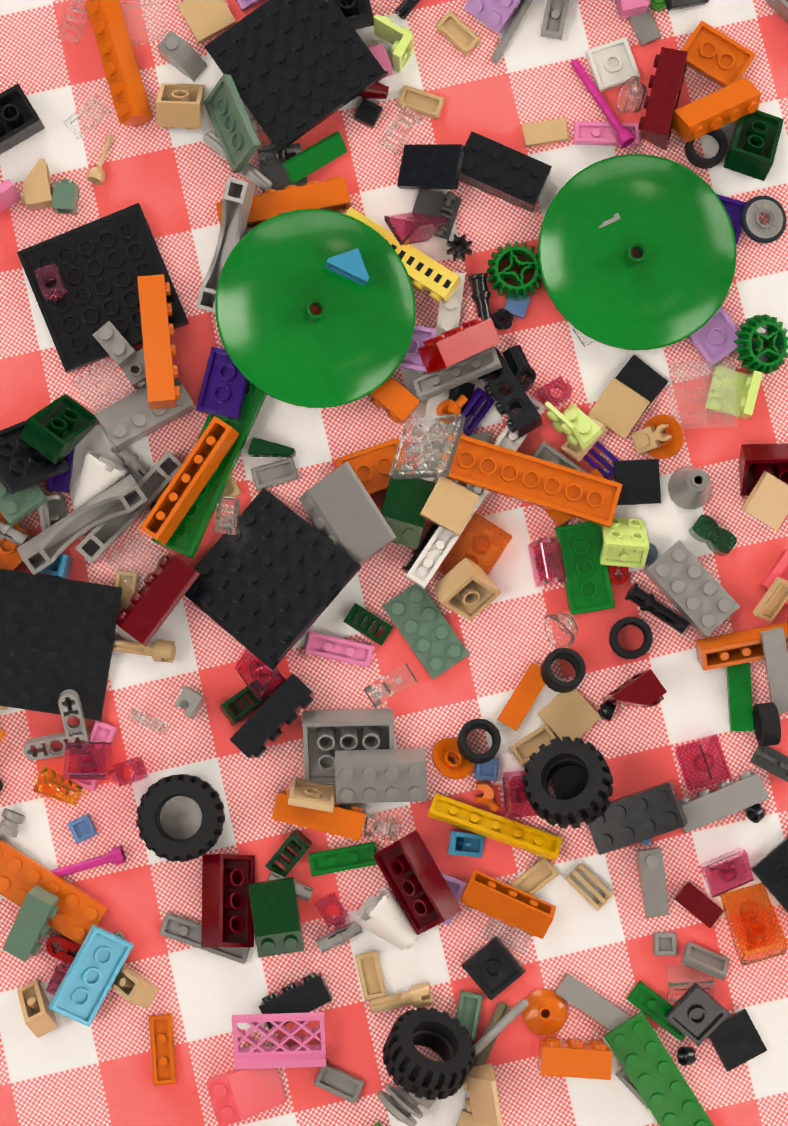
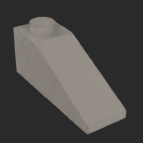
(652, 881)

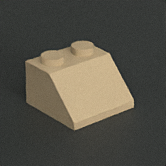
(180, 106)
(466, 589)
(483, 1095)

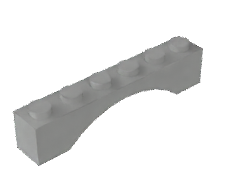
(235, 213)
(107, 532)
(51, 542)

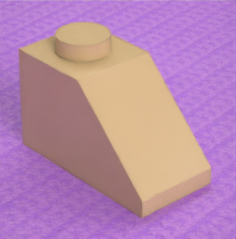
(37, 187)
(135, 988)
(36, 1010)

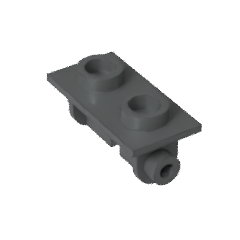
(771, 761)

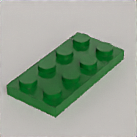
(587, 581)

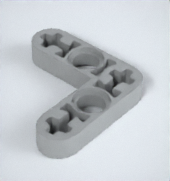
(71, 732)

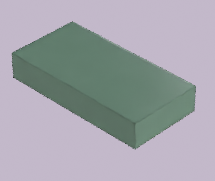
(469, 1011)

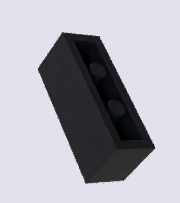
(298, 998)

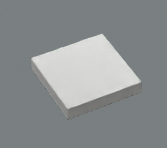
(611, 64)

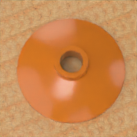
(671, 447)
(447, 750)
(541, 1000)

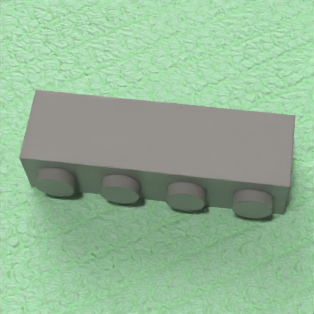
(723, 801)

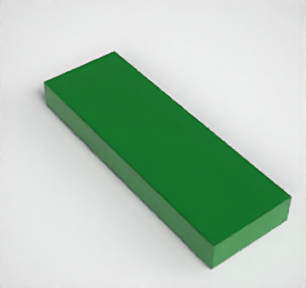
(314, 157)
(740, 697)
(342, 859)
(654, 1007)

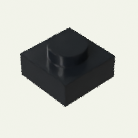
(368, 113)
(465, 389)

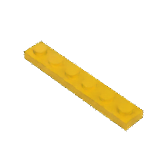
(495, 827)

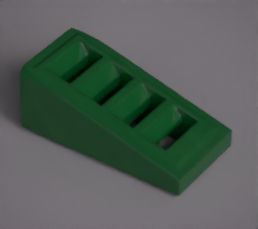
(265, 448)
(348, 620)
(241, 714)
(301, 840)

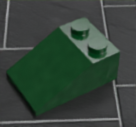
(754, 144)
(58, 428)
(403, 507)
(276, 917)

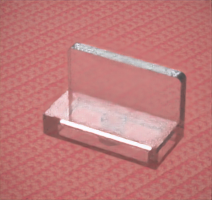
(682, 977)

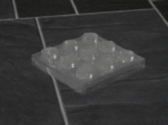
(703, 394)
(427, 446)

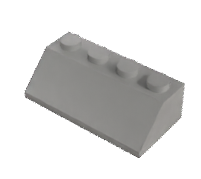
(133, 420)

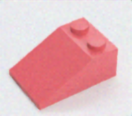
(244, 1093)

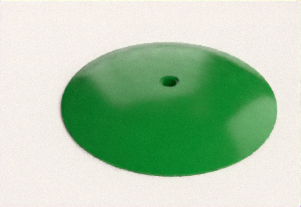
(667, 218)
(268, 319)

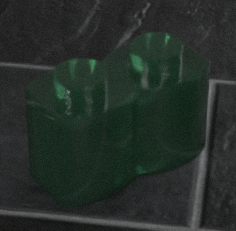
(717, 539)

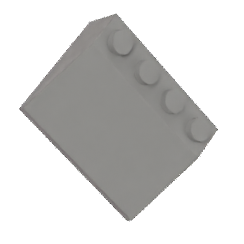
(347, 514)
(342, 730)

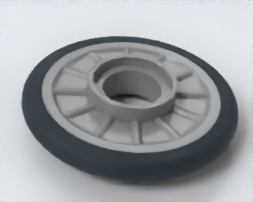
(752, 225)

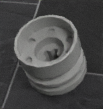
(403, 1104)

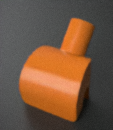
(450, 407)
(487, 796)

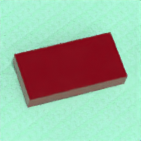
(698, 904)

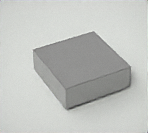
(664, 944)

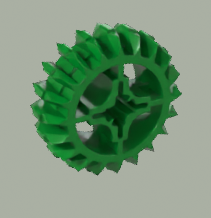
(507, 273)
(754, 344)

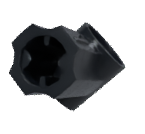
(519, 365)

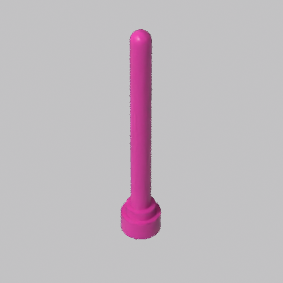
(624, 136)
(115, 856)

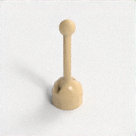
(96, 174)

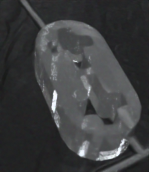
(148, 721)

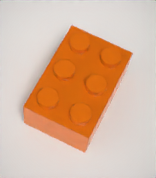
(574, 1058)

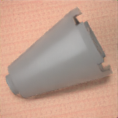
(689, 487)

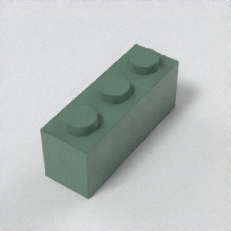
(31, 923)

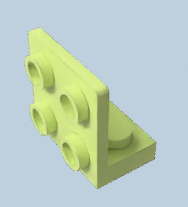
(399, 37)
(747, 392)
(575, 424)
(624, 543)

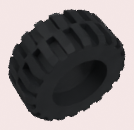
(559, 755)
(149, 817)
(417, 1072)

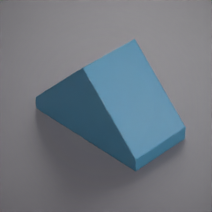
(349, 266)
(59, 568)
(465, 844)

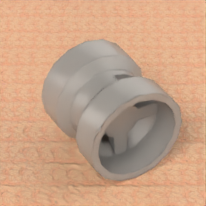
(9, 824)

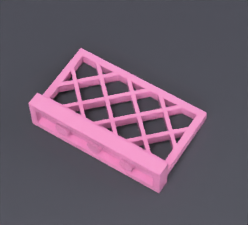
(280, 1054)

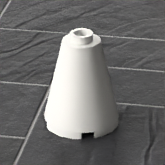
(96, 477)
(386, 920)

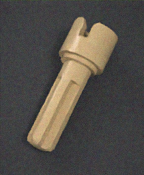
(159, 650)
(416, 996)

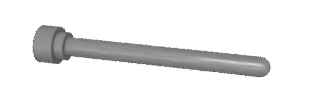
(511, 30)
(500, 1025)

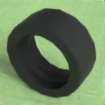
(704, 163)
(641, 624)
(570, 656)
(479, 724)
(766, 724)

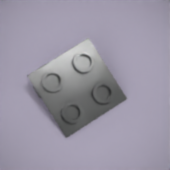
(273, 169)
(438, 204)

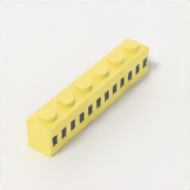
(422, 269)

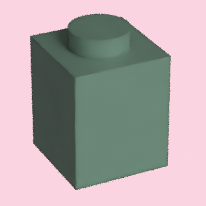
(65, 197)

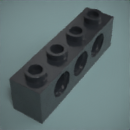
(529, 417)

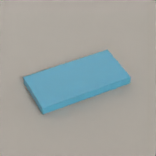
(91, 975)

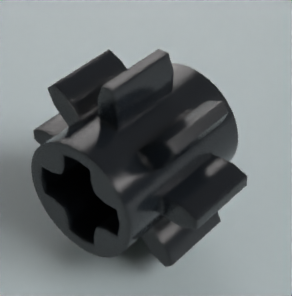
(455, 243)

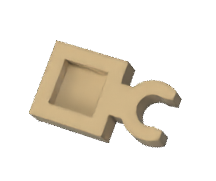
(648, 438)

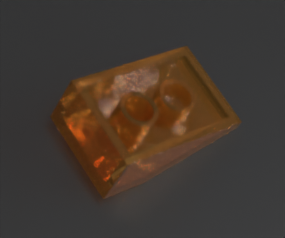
(480, 543)
(753, 924)

